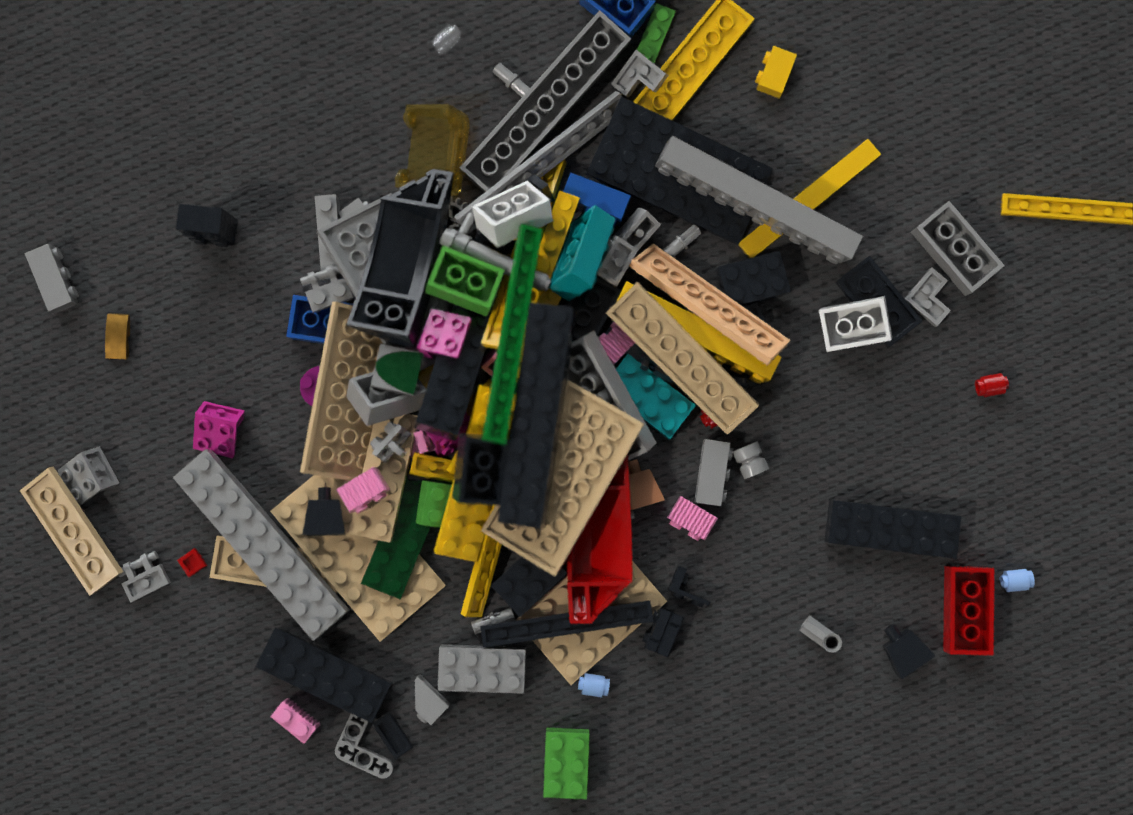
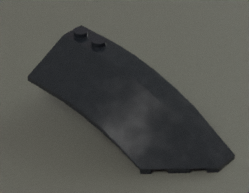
(402, 259)

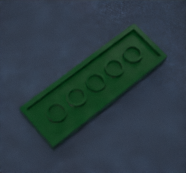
(394, 561)

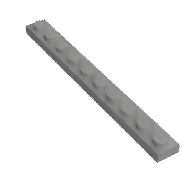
(552, 153)

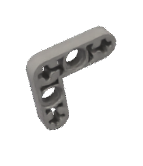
(352, 742)

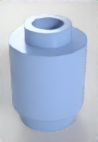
(1017, 580)
(594, 685)

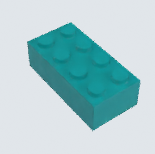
(582, 253)
(655, 399)

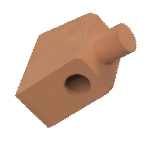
(642, 487)

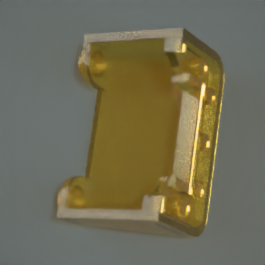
(436, 142)

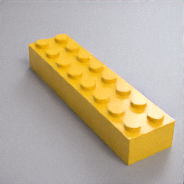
(716, 344)

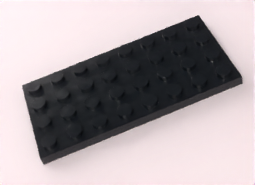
(628, 163)

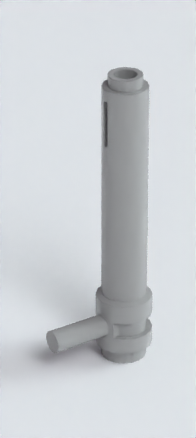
(462, 243)

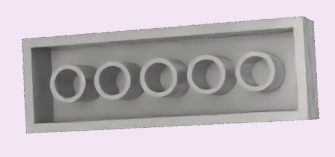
(595, 373)

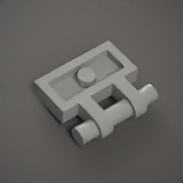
(323, 296)
(146, 582)

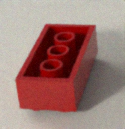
(968, 610)

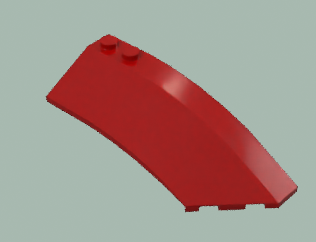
(603, 553)

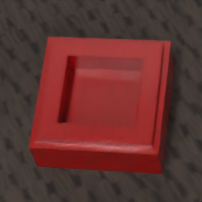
(192, 562)

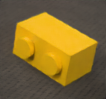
(776, 71)

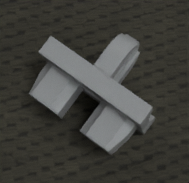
(386, 448)

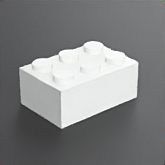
(503, 213)
(855, 324)

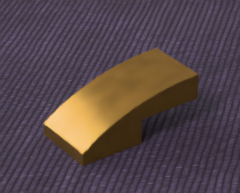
(117, 336)

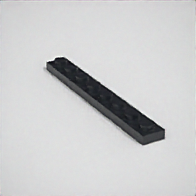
(560, 624)

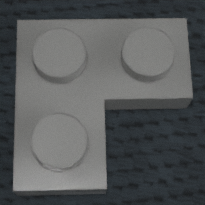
(639, 70)
(923, 297)

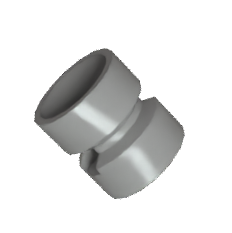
(751, 461)

